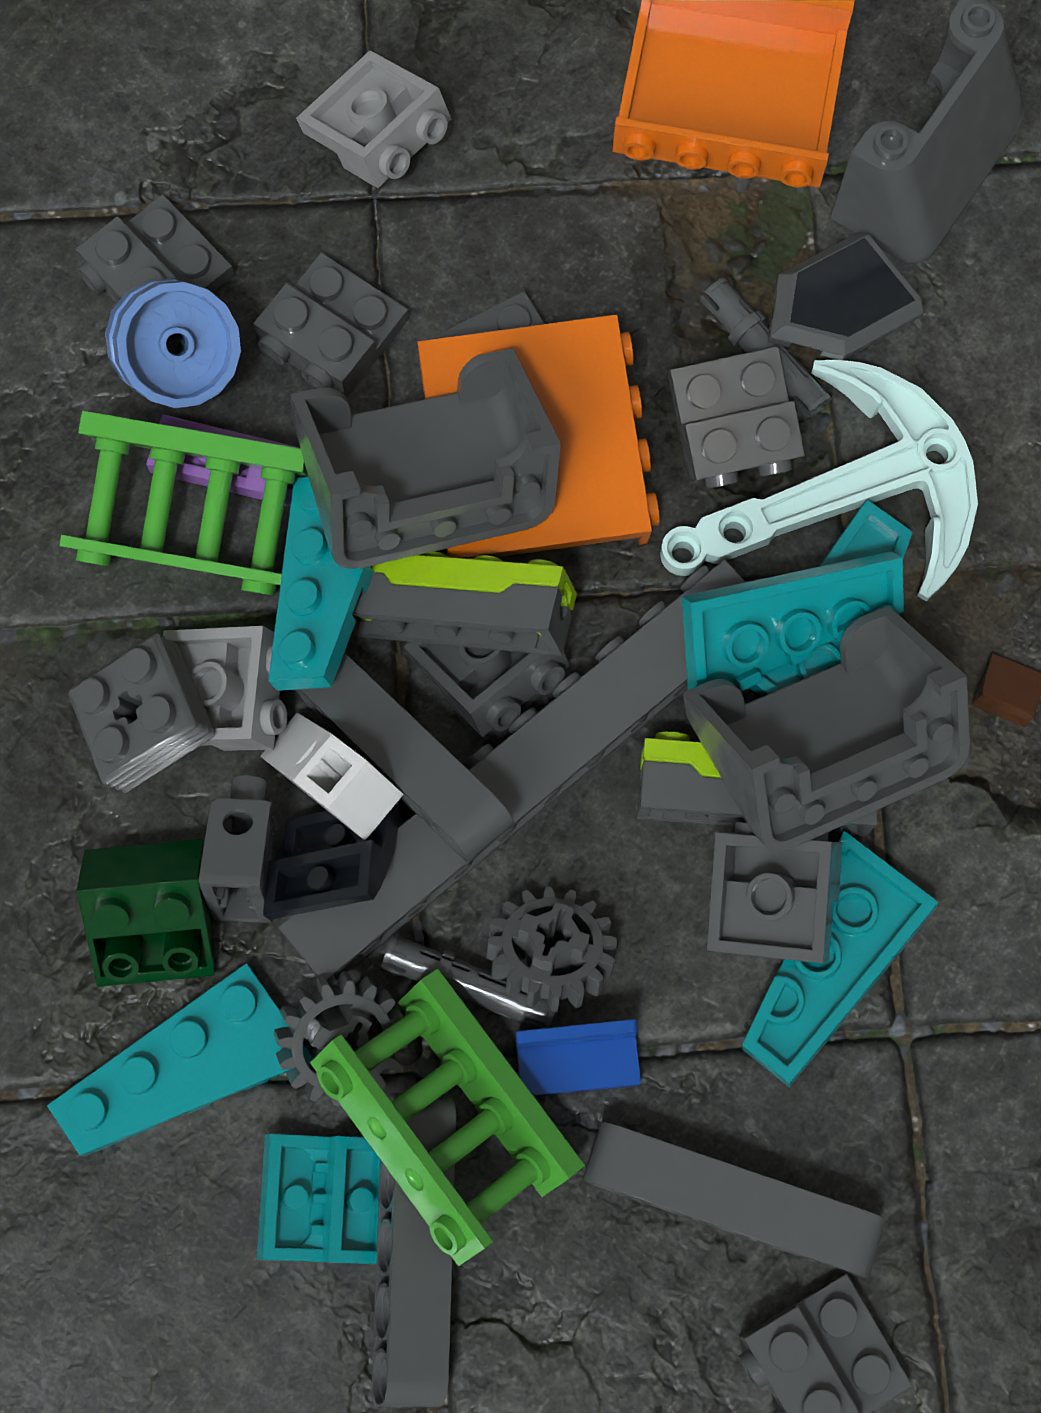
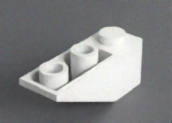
(333, 775)

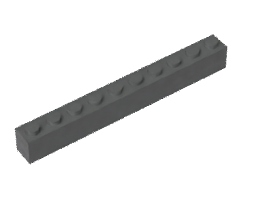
(524, 772)

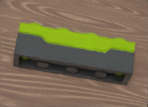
(468, 603)
(684, 786)

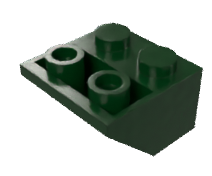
(146, 913)

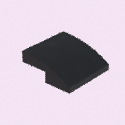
(328, 865)

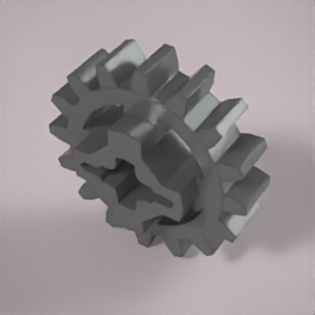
(576, 962)
(326, 1016)

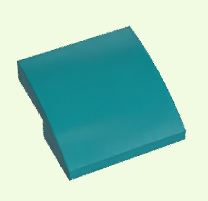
(318, 1199)

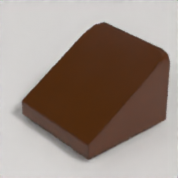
(1009, 690)

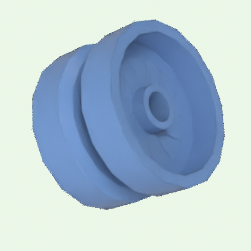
(207, 342)

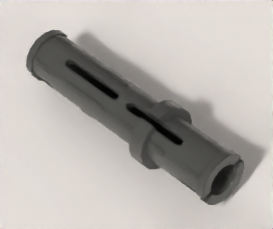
(751, 333)
(468, 981)

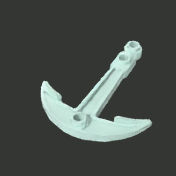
(900, 467)

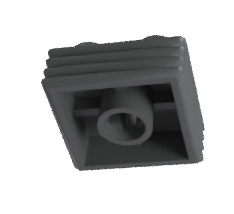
(140, 713)

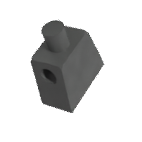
(237, 852)

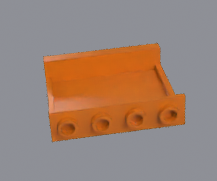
(735, 86)
(587, 397)

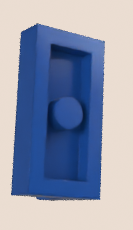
(579, 1058)

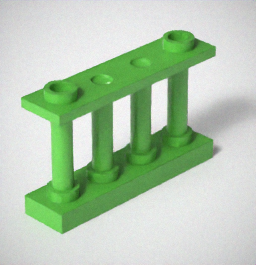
(168, 449)
(490, 1084)

